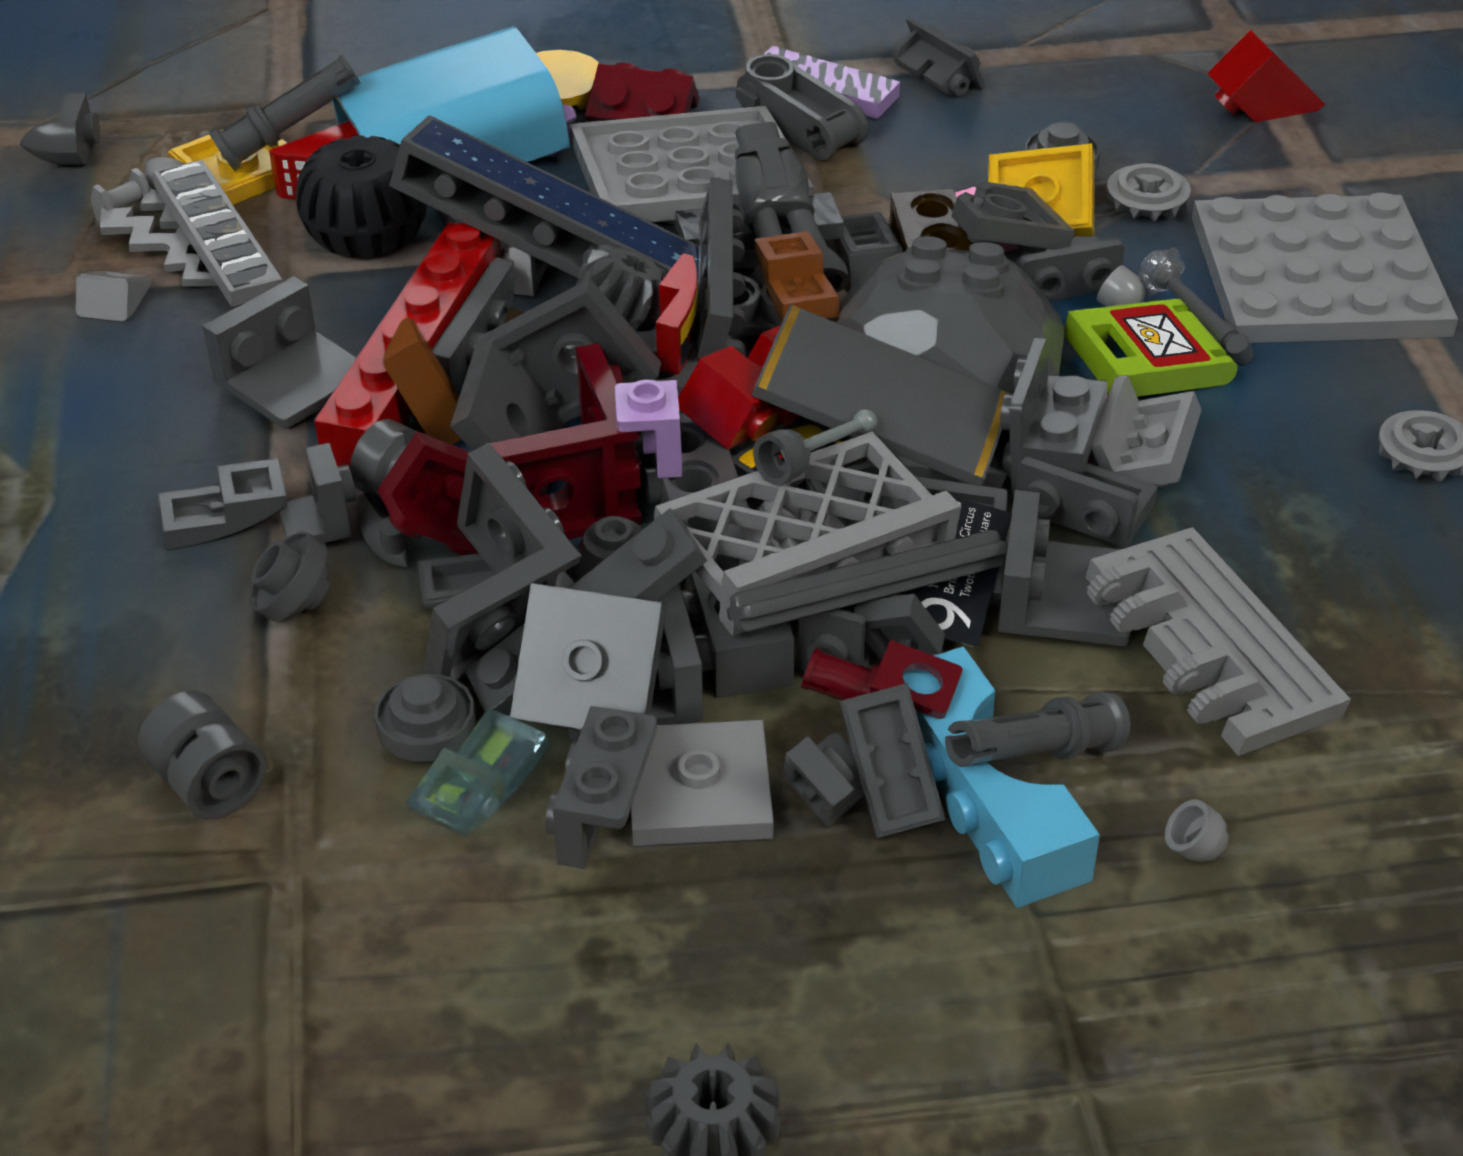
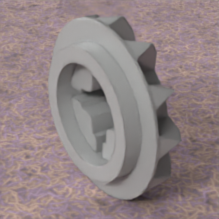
(1148, 191)
(1409, 438)

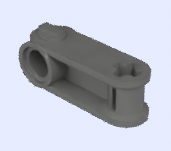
(802, 106)

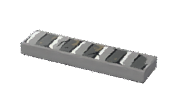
(216, 231)

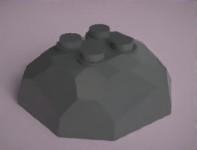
(956, 310)

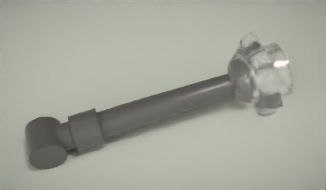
(1162, 272)

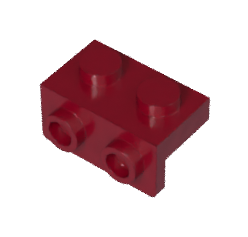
(633, 92)
(426, 492)

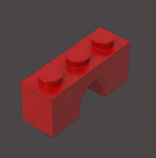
(721, 393)

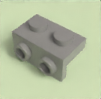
(1145, 436)

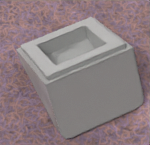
(109, 294)

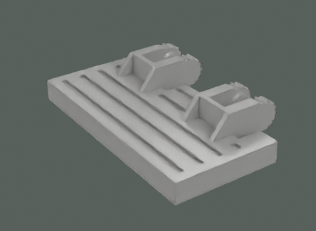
(1215, 637)

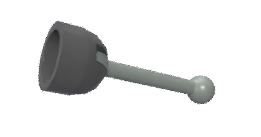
(797, 451)

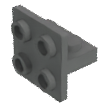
(1050, 415)

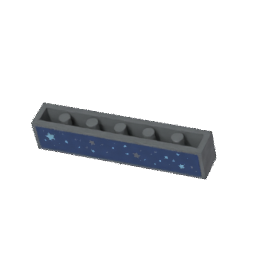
(522, 201)

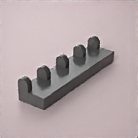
(715, 270)

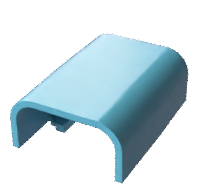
(481, 86)

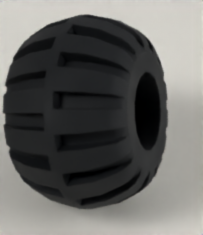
(349, 202)

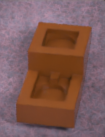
(795, 274)

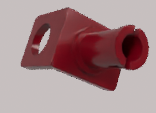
(847, 680)

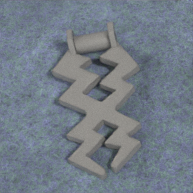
(119, 220)

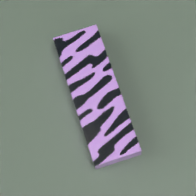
(869, 91)

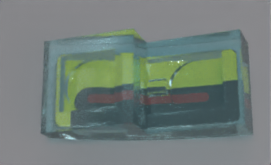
(478, 779)

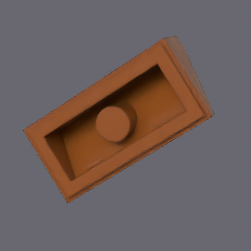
(422, 381)

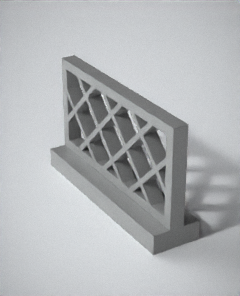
(878, 534)

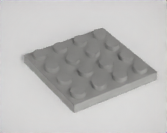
(664, 159)
(1322, 268)

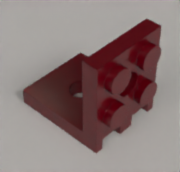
(592, 457)

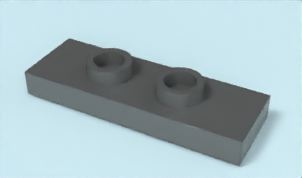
(479, 314)

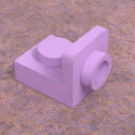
(654, 410)

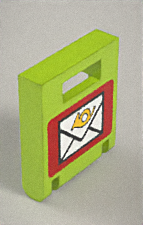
(1162, 344)

